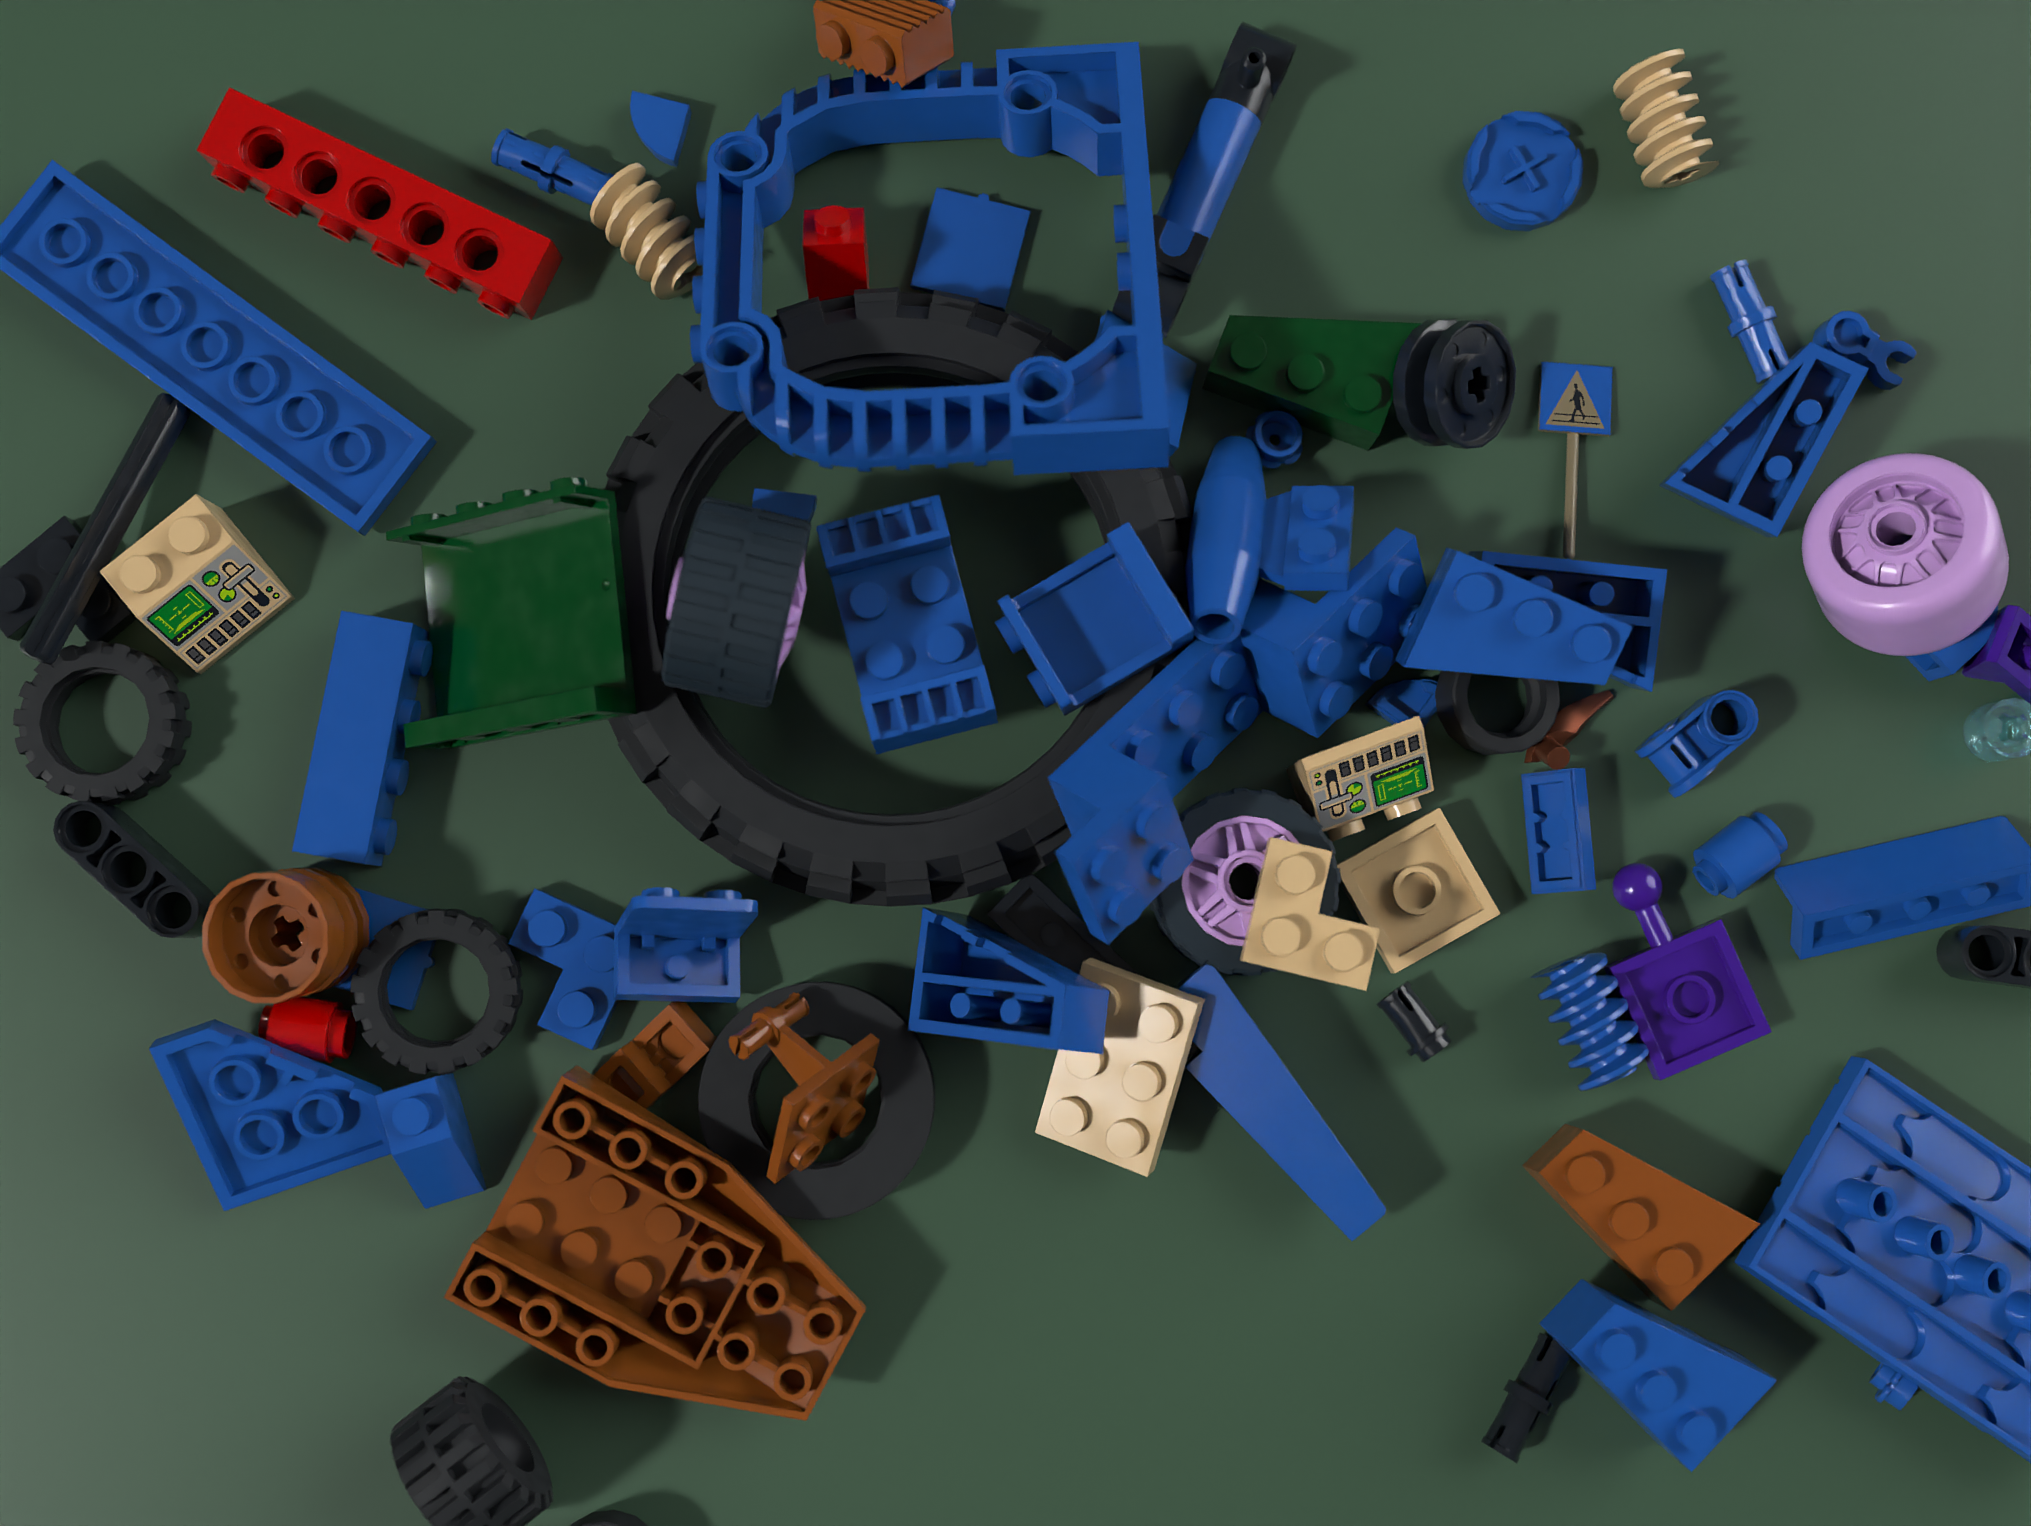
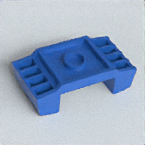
(907, 624)

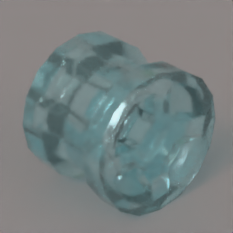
(1987, 730)

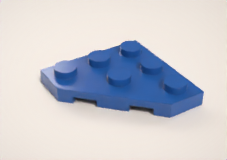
(265, 1112)

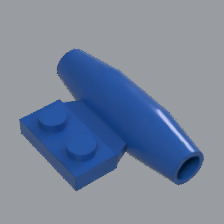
(1241, 536)

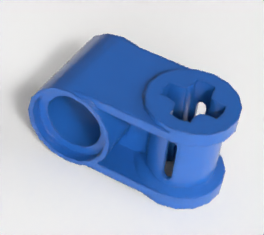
(1689, 744)

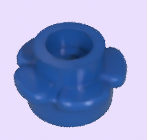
(1288, 432)
(1892, 1386)

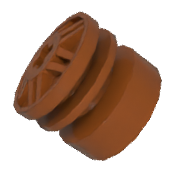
(254, 928)

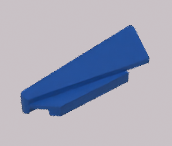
(1271, 1106)

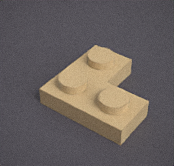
(1286, 924)

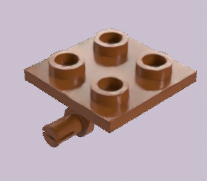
(828, 1092)

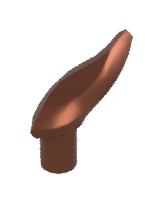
(1566, 727)

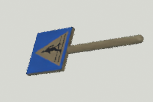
(1577, 403)

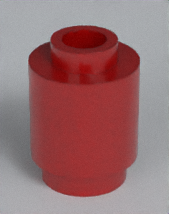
(310, 1028)

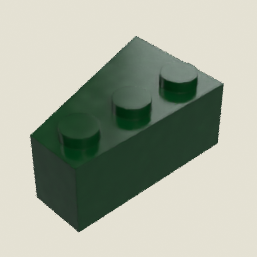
(1317, 370)

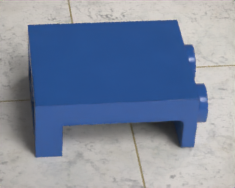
(1095, 622)

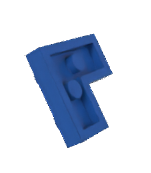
(585, 951)

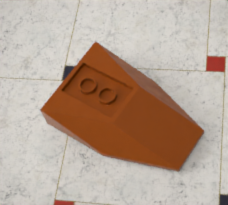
(655, 1264)

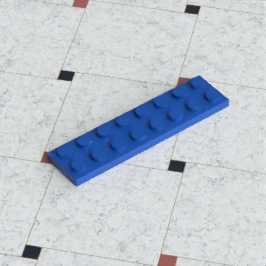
(210, 348)

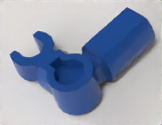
(1852, 338)

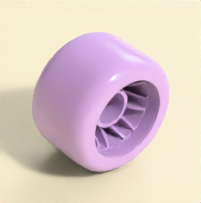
(1906, 554)

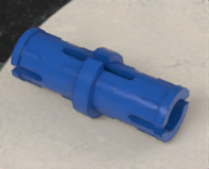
(548, 166)
(1750, 319)

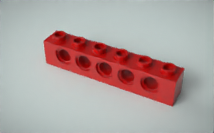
(250, 131)

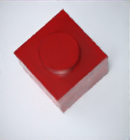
(835, 251)

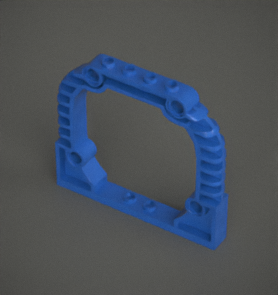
(1052, 415)

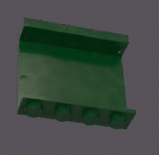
(523, 615)

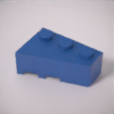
(1771, 443)
(1616, 590)
(1507, 626)
(998, 990)
(1658, 1371)

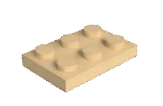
(1123, 1099)

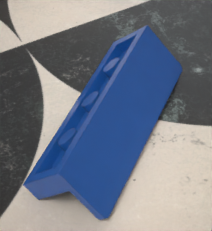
(1906, 886)

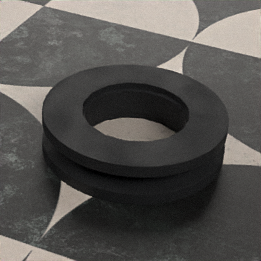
(839, 1185)

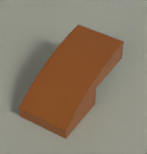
(658, 1055)

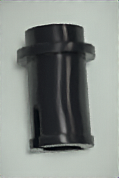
(1414, 1022)

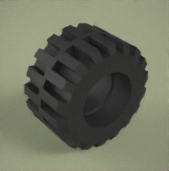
(470, 1459)

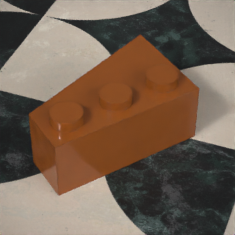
(1638, 1215)

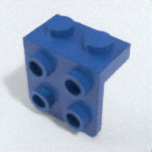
(681, 946)

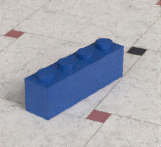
(361, 739)

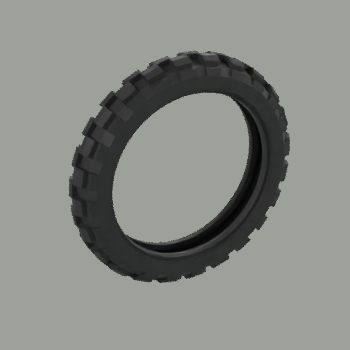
(672, 741)

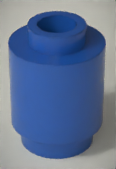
(1739, 855)

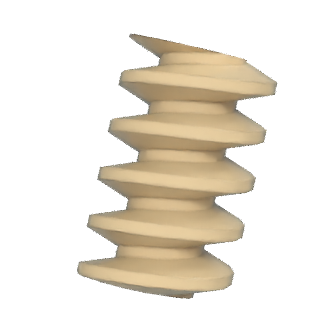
(1661, 121)
(645, 232)

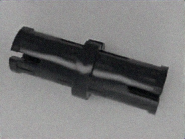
(1527, 1398)

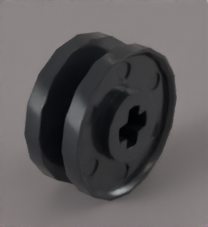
(1454, 383)

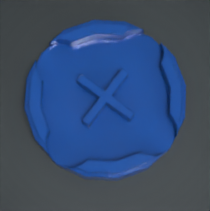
(1522, 171)

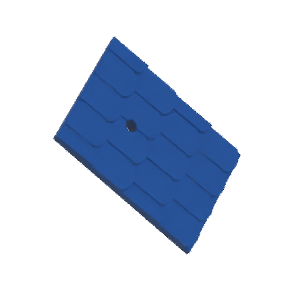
(1910, 1247)

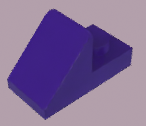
(2006, 653)

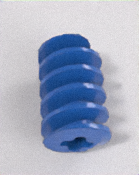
(1592, 1019)

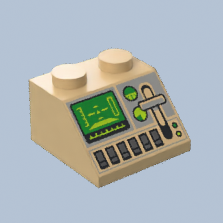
(197, 583)
(1364, 777)

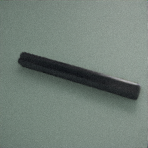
(104, 529)

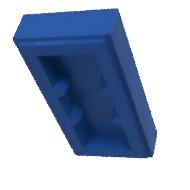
(1558, 831)

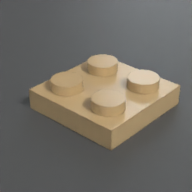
(1416, 890)

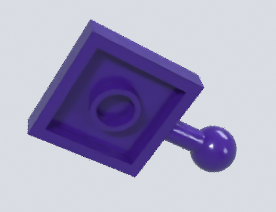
(1683, 988)

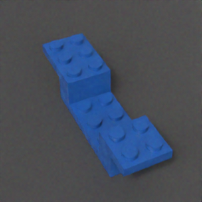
(1288, 660)

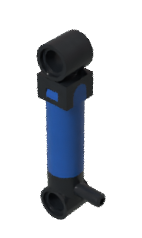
(1212, 164)

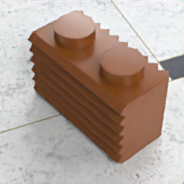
(885, 36)

